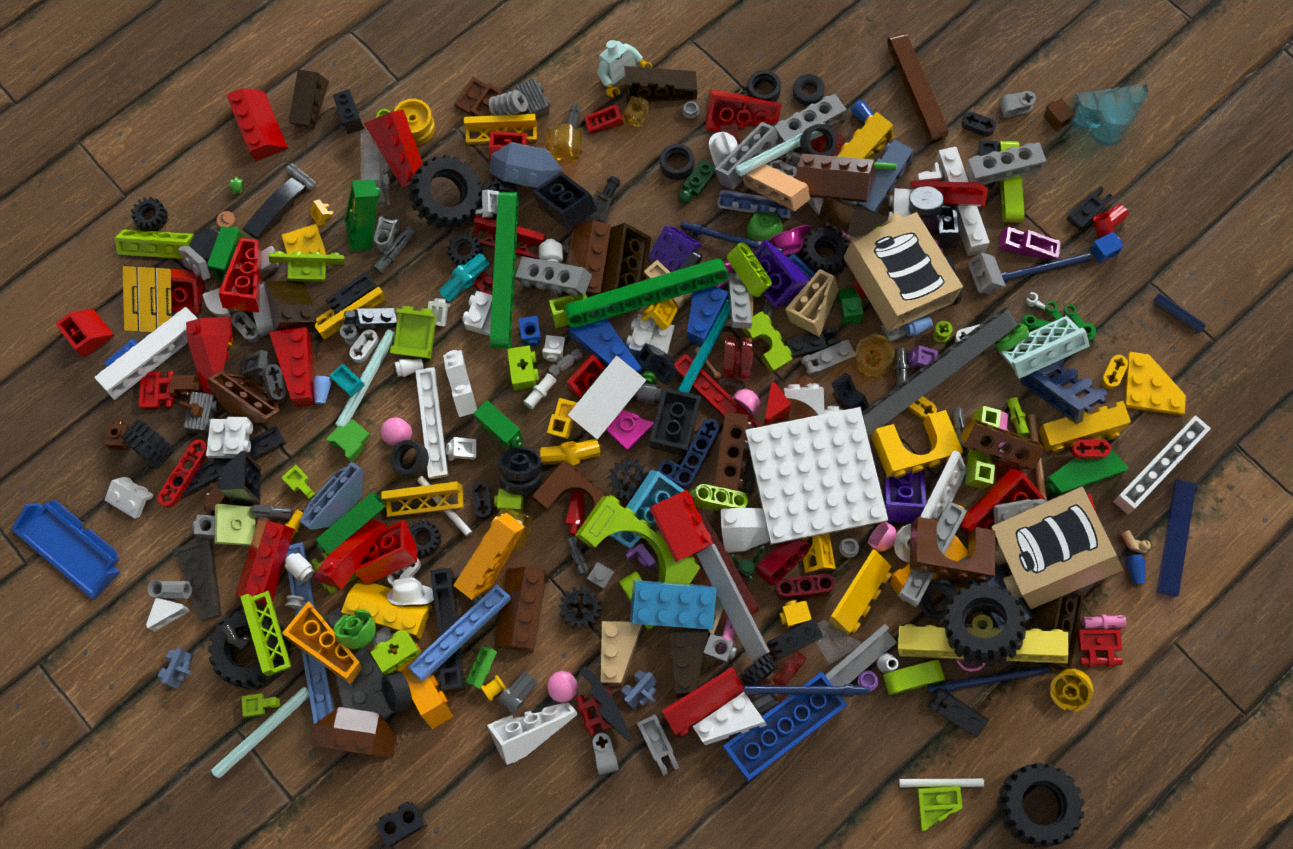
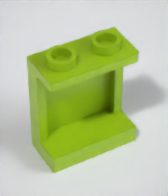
(414, 332)

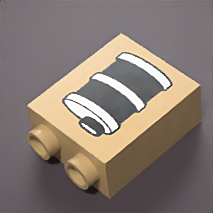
(902, 270)
(1054, 549)

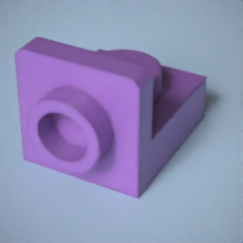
(920, 356)
(644, 557)

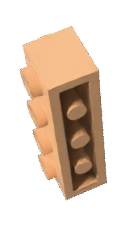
(777, 186)

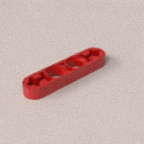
(179, 471)

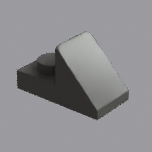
(254, 364)

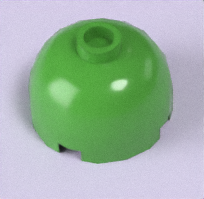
(763, 226)
(355, 630)

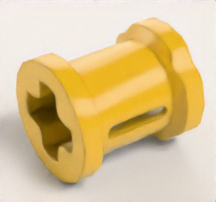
(493, 688)

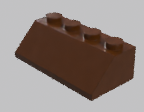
(837, 176)
(589, 250)
(521, 615)

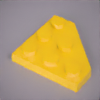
(1151, 387)

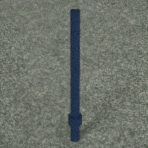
(699, 229)
(1045, 267)
(950, 685)
(847, 690)

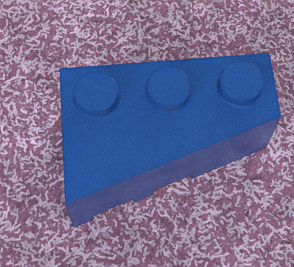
(704, 310)

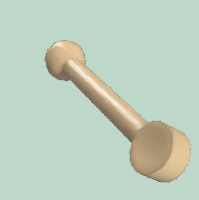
(717, 375)

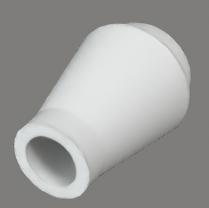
(408, 366)
(883, 660)

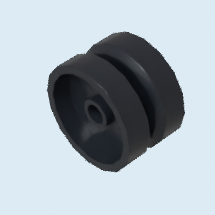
(520, 470)

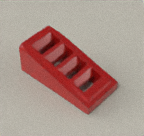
(611, 123)

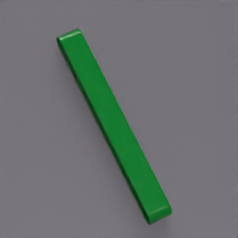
(504, 270)
(646, 293)

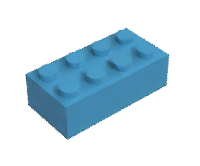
(673, 604)

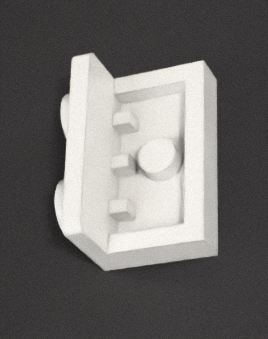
(128, 496)

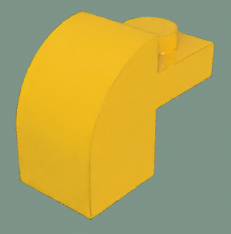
(560, 423)

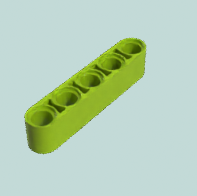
(1011, 192)

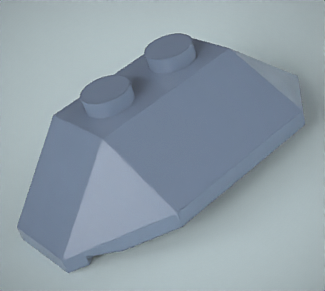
(524, 165)
(334, 498)

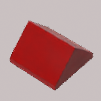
(585, 377)
(777, 407)

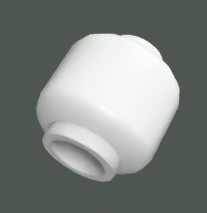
(551, 251)

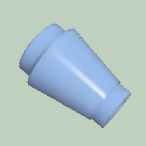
(918, 326)
(321, 388)

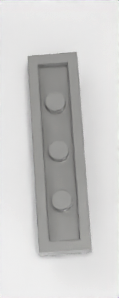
(739, 302)

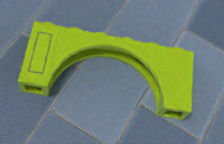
(611, 518)

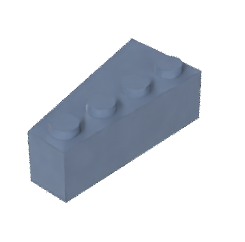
(886, 179)

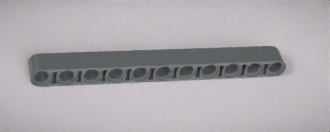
(938, 370)

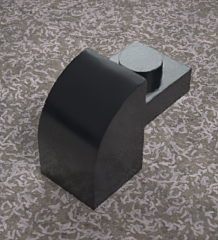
(657, 361)
(847, 395)

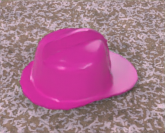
(791, 240)

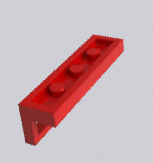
(958, 192)
(523, 235)

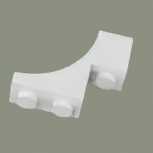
(459, 383)
(811, 395)

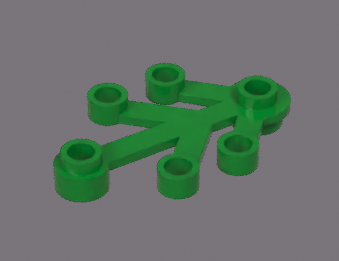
(1056, 315)

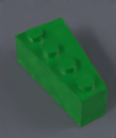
(361, 214)

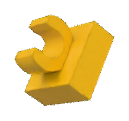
(320, 213)

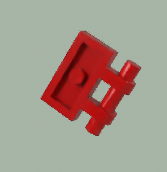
(150, 391)
(1100, 641)
(590, 723)

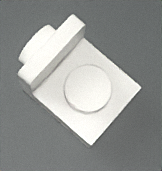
(935, 175)
(489, 204)
(439, 308)
(553, 348)
(461, 448)

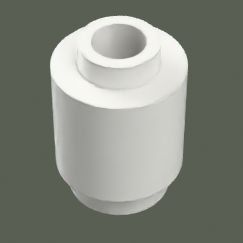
(299, 567)

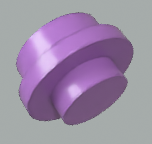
(869, 679)

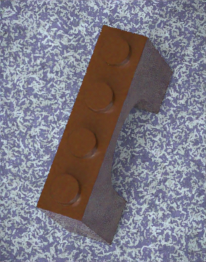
(562, 481)
(927, 557)

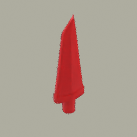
(575, 512)

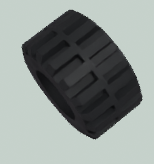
(829, 239)
(147, 443)

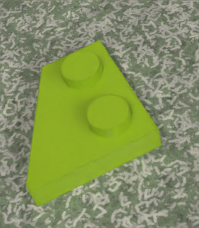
(937, 804)

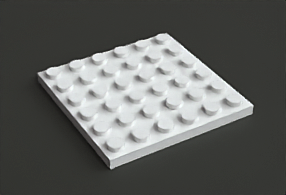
(816, 475)

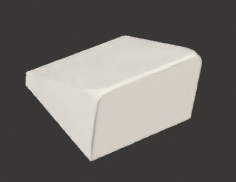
(265, 259)

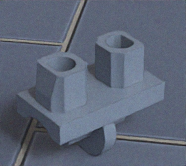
(177, 668)
(642, 691)

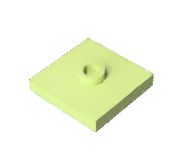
(234, 525)

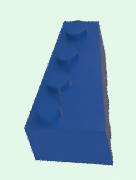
(604, 343)

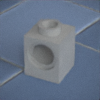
(200, 524)
(713, 642)

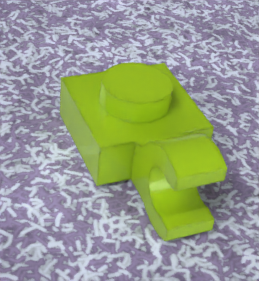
(297, 480)
(255, 704)

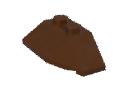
(243, 397)
(354, 732)

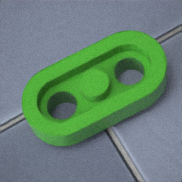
(1012, 338)

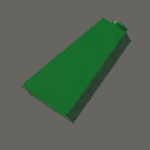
(1085, 473)
(350, 523)

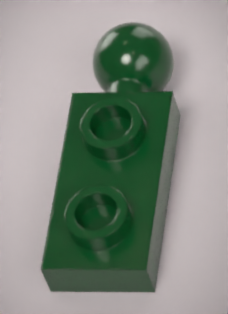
(696, 181)

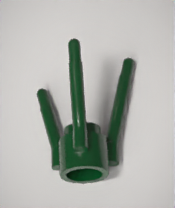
(747, 567)

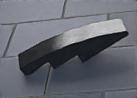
(273, 208)
(609, 709)

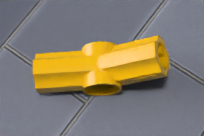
(570, 452)

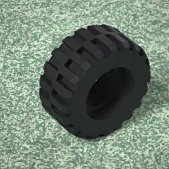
(456, 172)
(985, 649)
(224, 660)
(1067, 797)

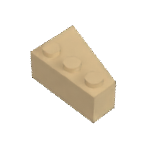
(814, 303)
(617, 649)

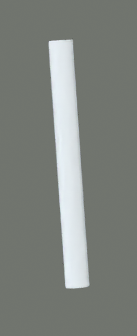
(450, 513)
(907, 783)

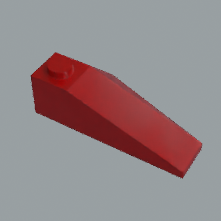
(731, 108)
(208, 345)
(346, 558)

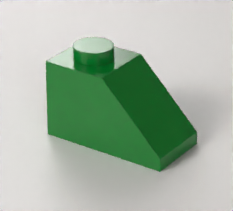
(850, 306)

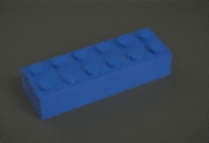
(785, 728)

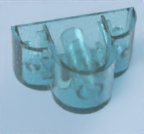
(1108, 112)

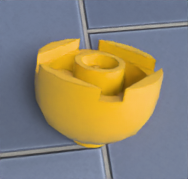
(1072, 689)

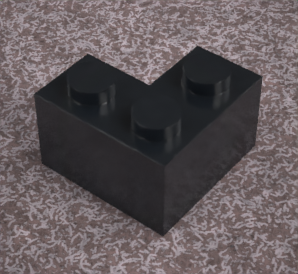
(945, 227)

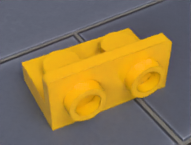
(661, 313)

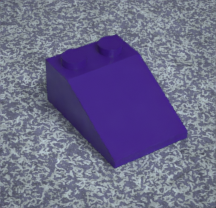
(784, 274)
(904, 496)

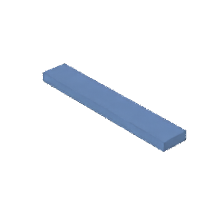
(459, 633)

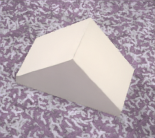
(164, 612)

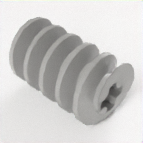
(508, 104)

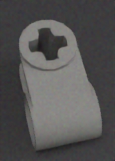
(1017, 103)
(386, 230)
(605, 757)

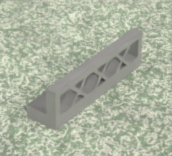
(861, 657)

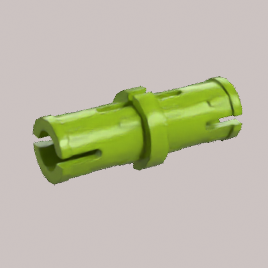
(1014, 407)

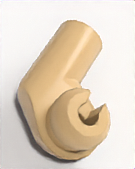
(1135, 545)

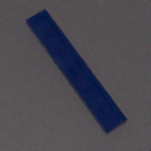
(1176, 538)

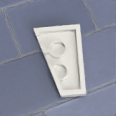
(733, 717)

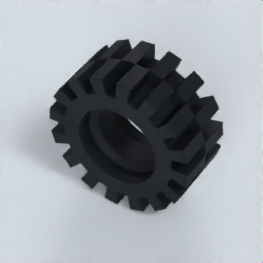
(155, 221)
(460, 240)
(434, 534)
(758, 671)

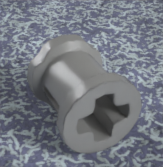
(351, 331)

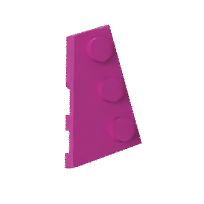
(628, 429)

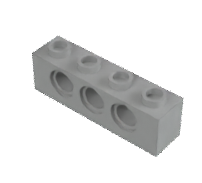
(829, 104)
(758, 141)
(998, 171)
(553, 276)

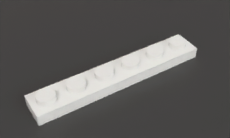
(432, 422)

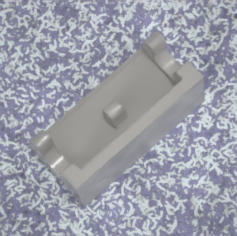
(986, 273)

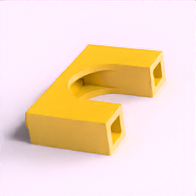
(898, 460)

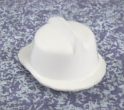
(720, 146)
(409, 592)

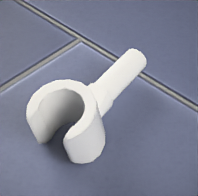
(1035, 302)

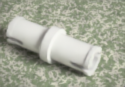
(539, 391)

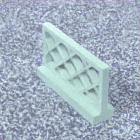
(1049, 352)

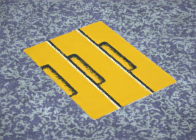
(146, 298)

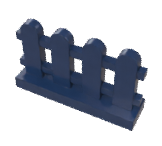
(751, 203)
(1064, 399)

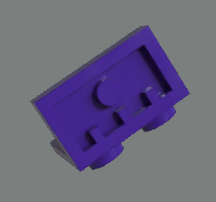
(673, 248)

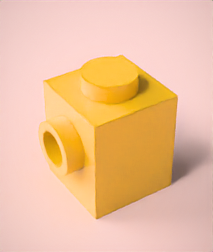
(794, 614)

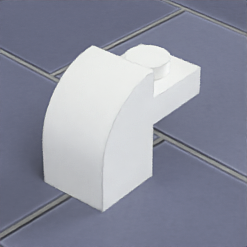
(214, 304)

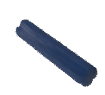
(1179, 313)

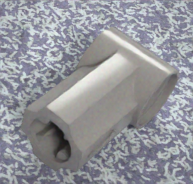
(169, 589)

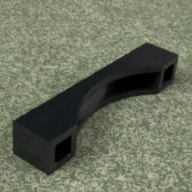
(446, 611)

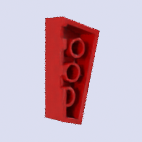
(243, 278)

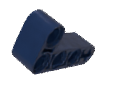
(693, 454)

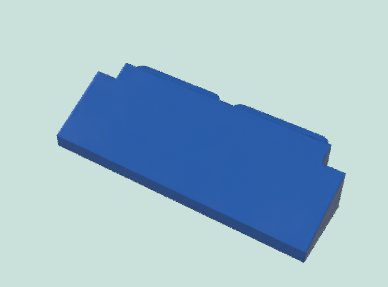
(67, 546)

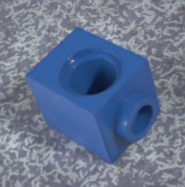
(1106, 247)
(528, 324)

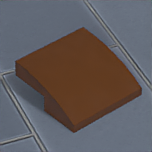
(475, 98)

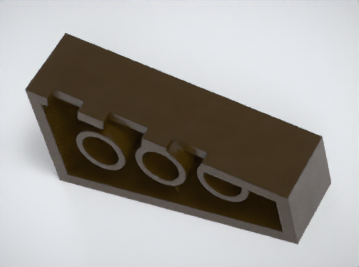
(660, 84)

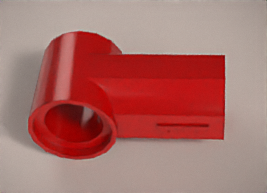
(1106, 222)

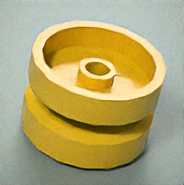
(419, 119)

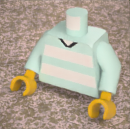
(613, 61)

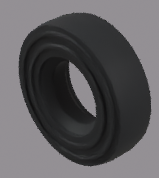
(808, 79)

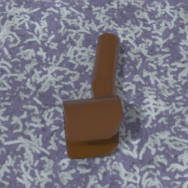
(195, 410)

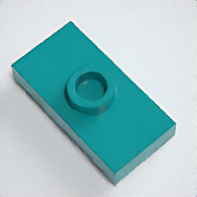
(347, 380)

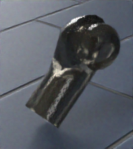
(732, 382)
(240, 643)

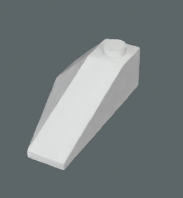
(743, 529)
(522, 735)

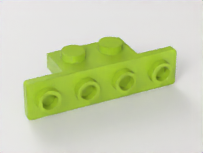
(306, 266)

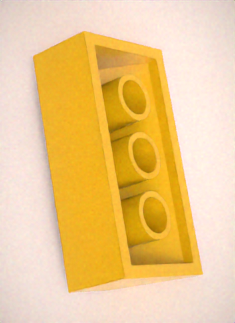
(860, 593)
(394, 617)

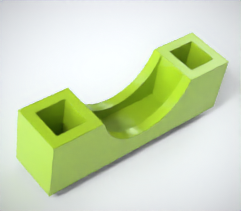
(979, 466)

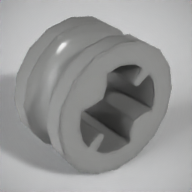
(294, 602)

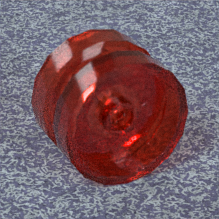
(738, 357)

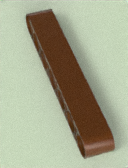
(917, 87)

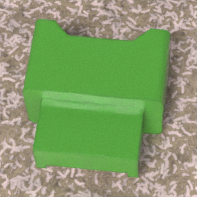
(350, 439)

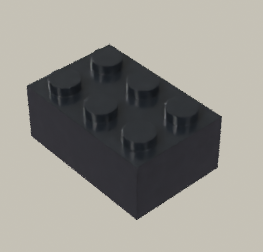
(565, 200)
(675, 421)

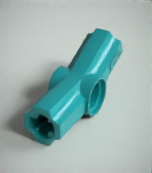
(464, 277)

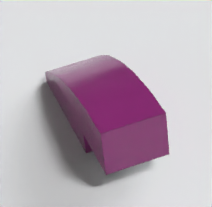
(1029, 244)

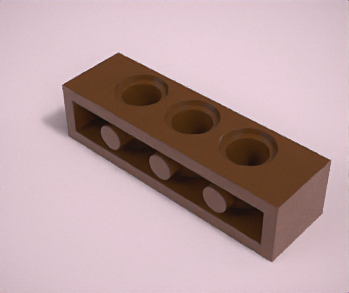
(732, 422)
(976, 430)

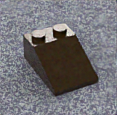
(290, 305)

